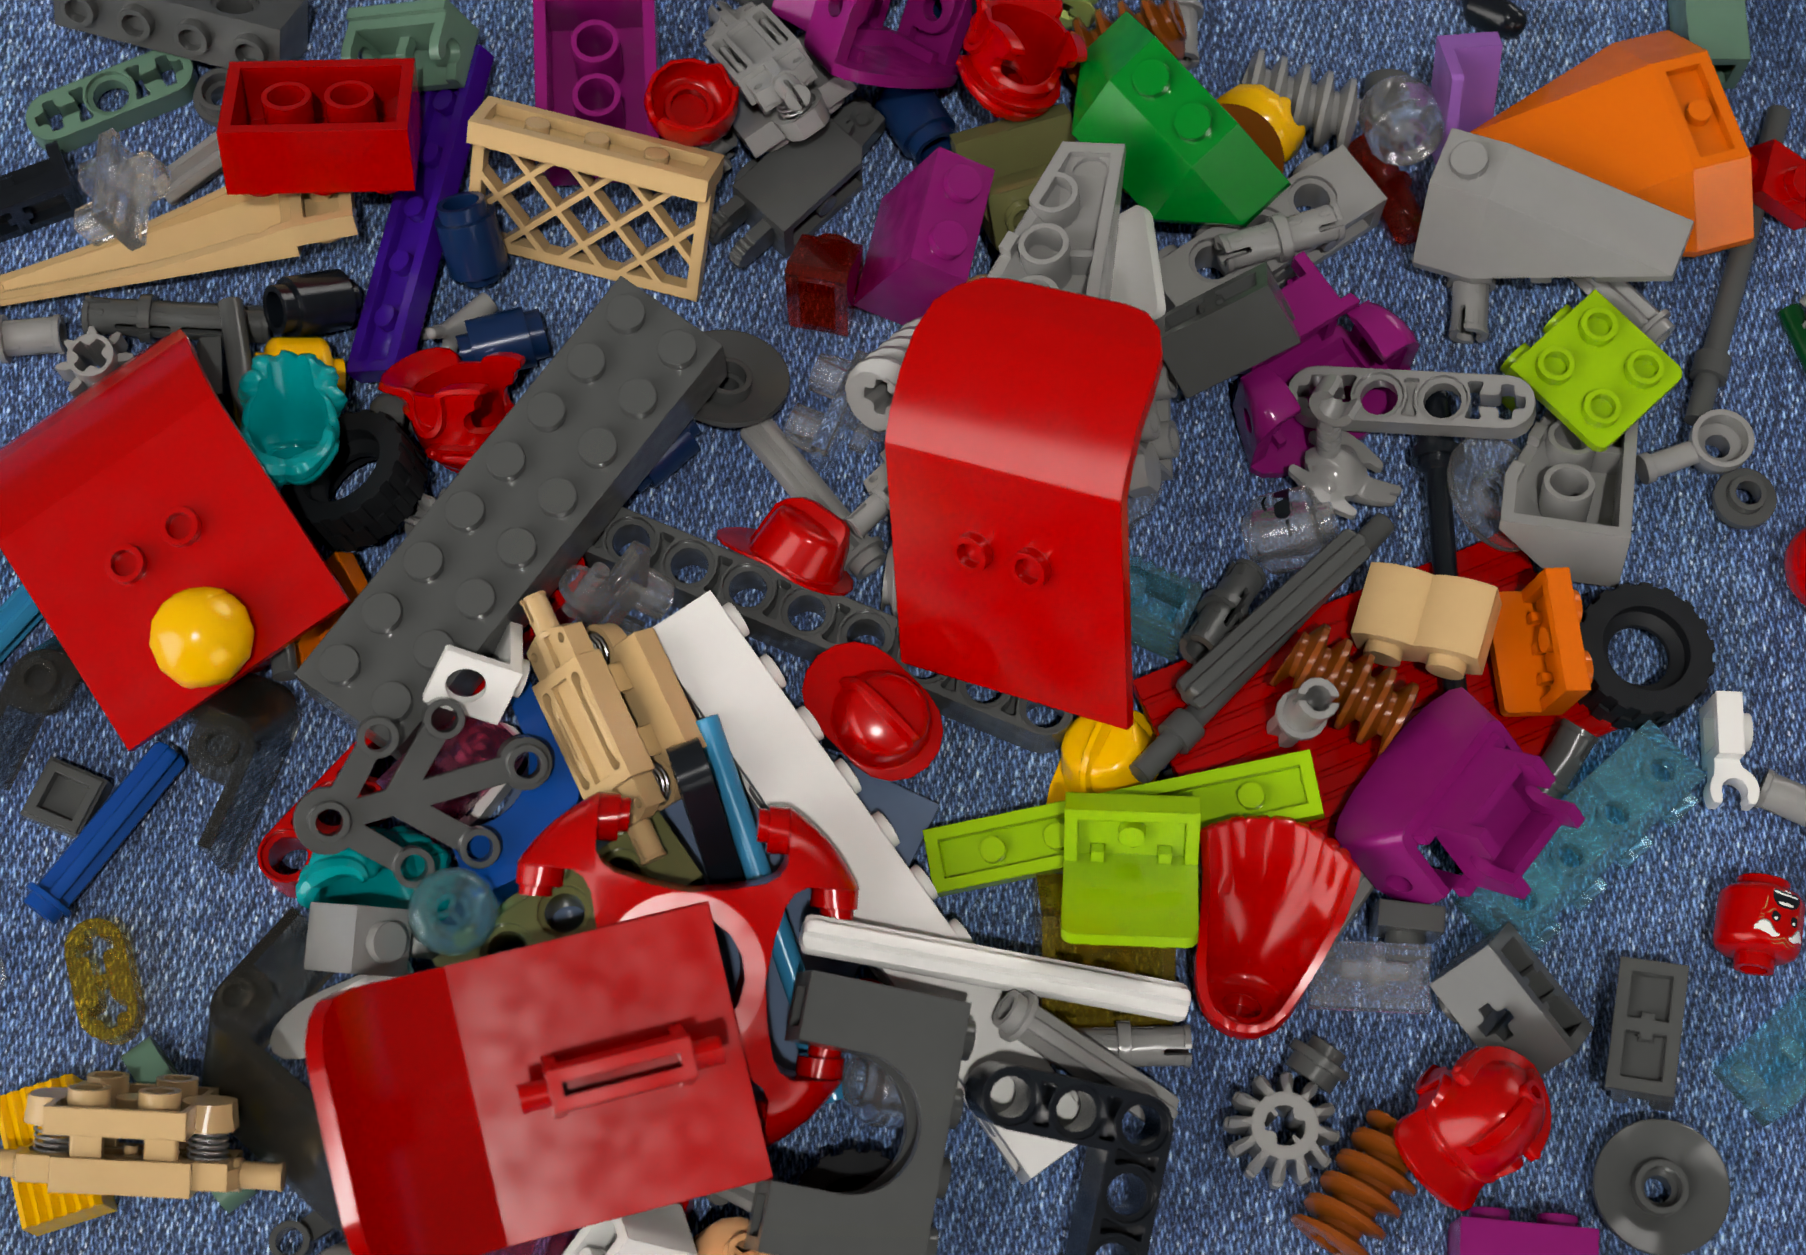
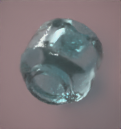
(477, 904)

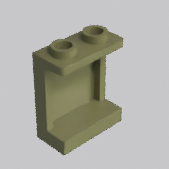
(1019, 157)

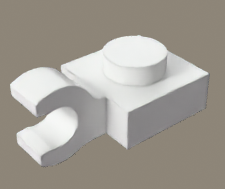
(1724, 740)

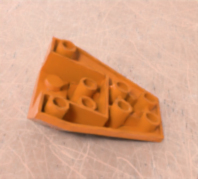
(1651, 125)

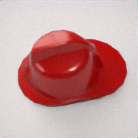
(799, 543)
(873, 711)

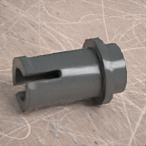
(1566, 755)

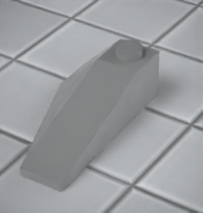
(1522, 216)
(1070, 223)
(1571, 502)

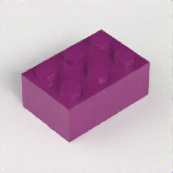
(595, 63)

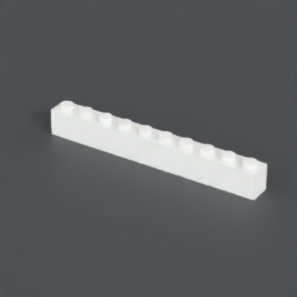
(788, 767)

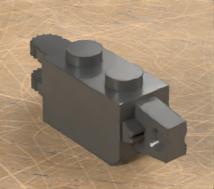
(798, 185)

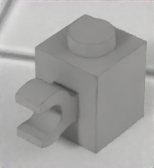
(360, 940)

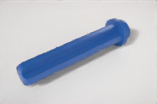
(104, 833)

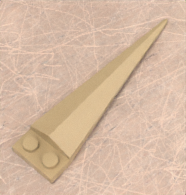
(193, 239)

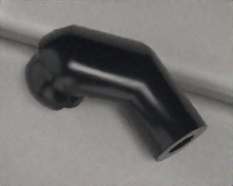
(1495, 16)

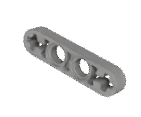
(1412, 392)

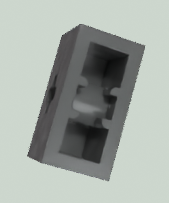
(1507, 974)

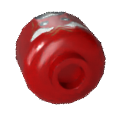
(1758, 923)

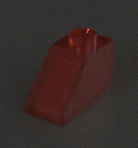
(823, 283)

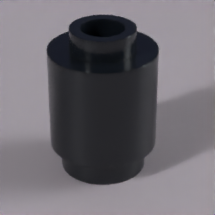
(311, 303)

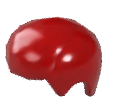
(691, 102)

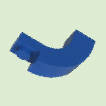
(531, 810)

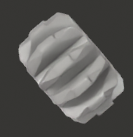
(1262, 1143)

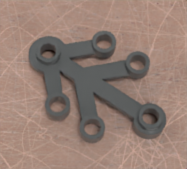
(411, 795)

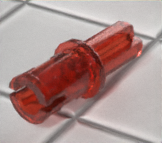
(1401, 207)

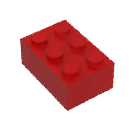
(320, 126)

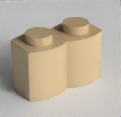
(1426, 620)

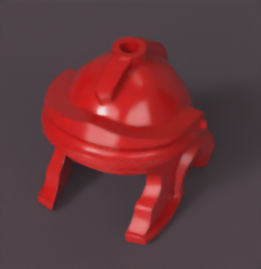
(1018, 56)
(452, 400)
(1474, 1123)

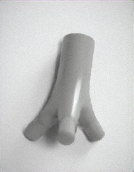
(455, 325)

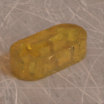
(89, 985)

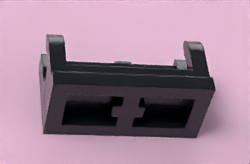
(38, 195)

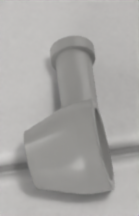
(1716, 428)

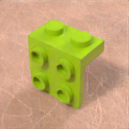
(1594, 371)
(1131, 870)

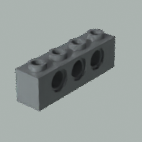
(196, 29)

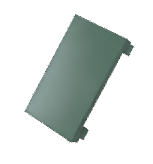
(423, 30)

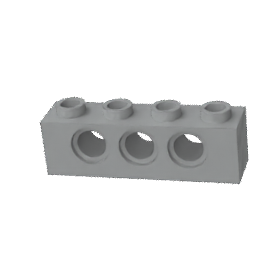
(1313, 184)

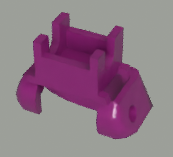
(856, 46)
(1263, 399)
(1469, 786)

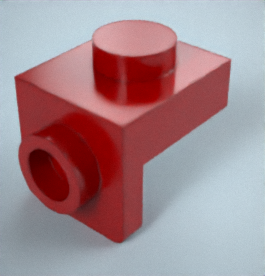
(1779, 182)

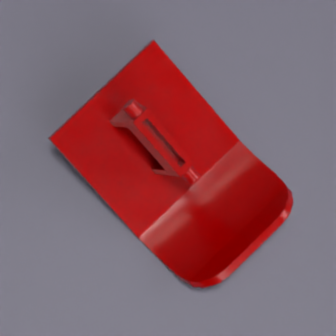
(1014, 491)
(147, 496)
(535, 1090)

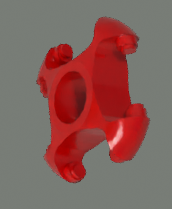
(744, 909)

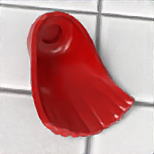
(1266, 918)

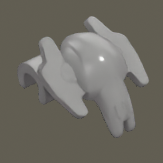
(1338, 460)

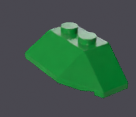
(1181, 146)

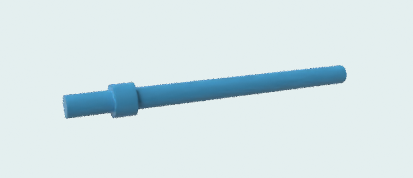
(750, 853)

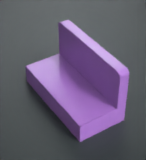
(1466, 80)

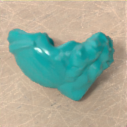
(291, 415)
(361, 881)

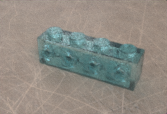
(1620, 804)

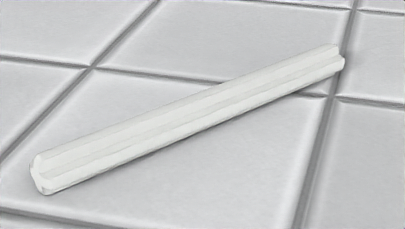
(993, 968)

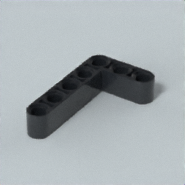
(1107, 1150)

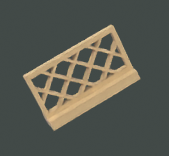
(610, 155)

